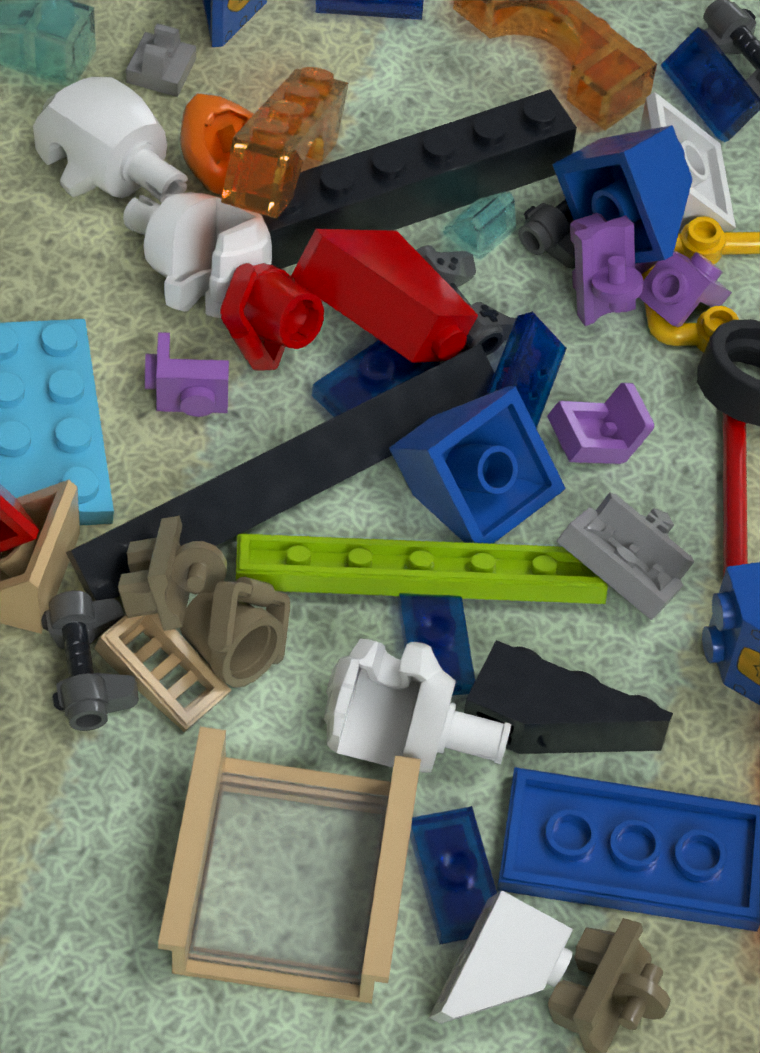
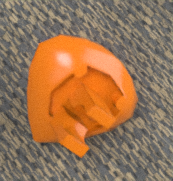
(207, 137)

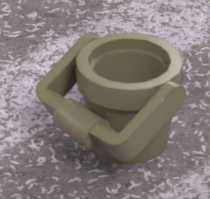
(233, 634)

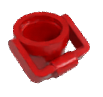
(270, 308)

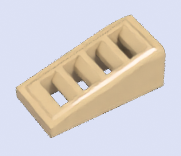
(114, 650)

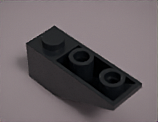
(561, 707)

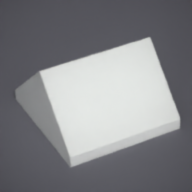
(709, 188)

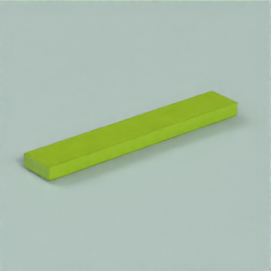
(418, 568)

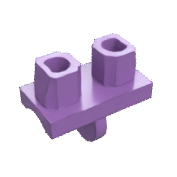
(604, 266)

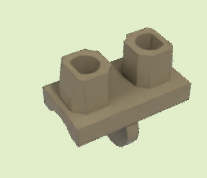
(167, 574)
(619, 992)

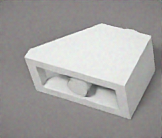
(504, 959)

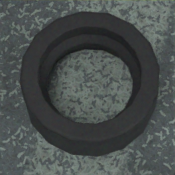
(722, 380)

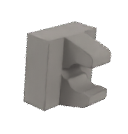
(161, 61)

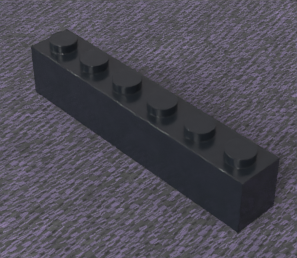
(426, 173)

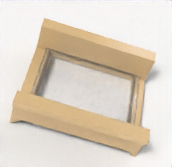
(288, 874)

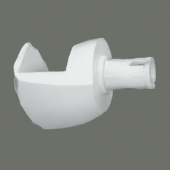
(107, 141)
(198, 245)
(402, 709)

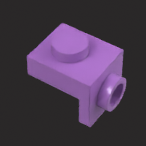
(680, 284)
(186, 384)
(602, 430)

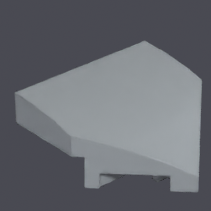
(629, 552)

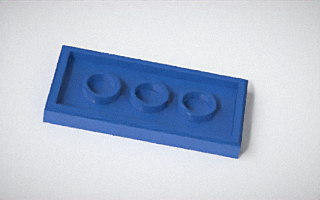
(632, 849)

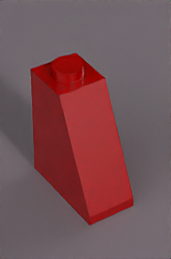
(386, 291)

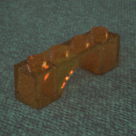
(607, 70)
(272, 146)

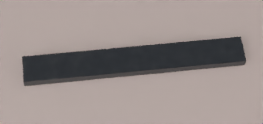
(289, 470)

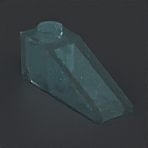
(47, 38)

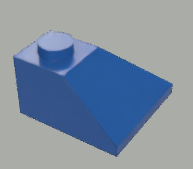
(479, 466)

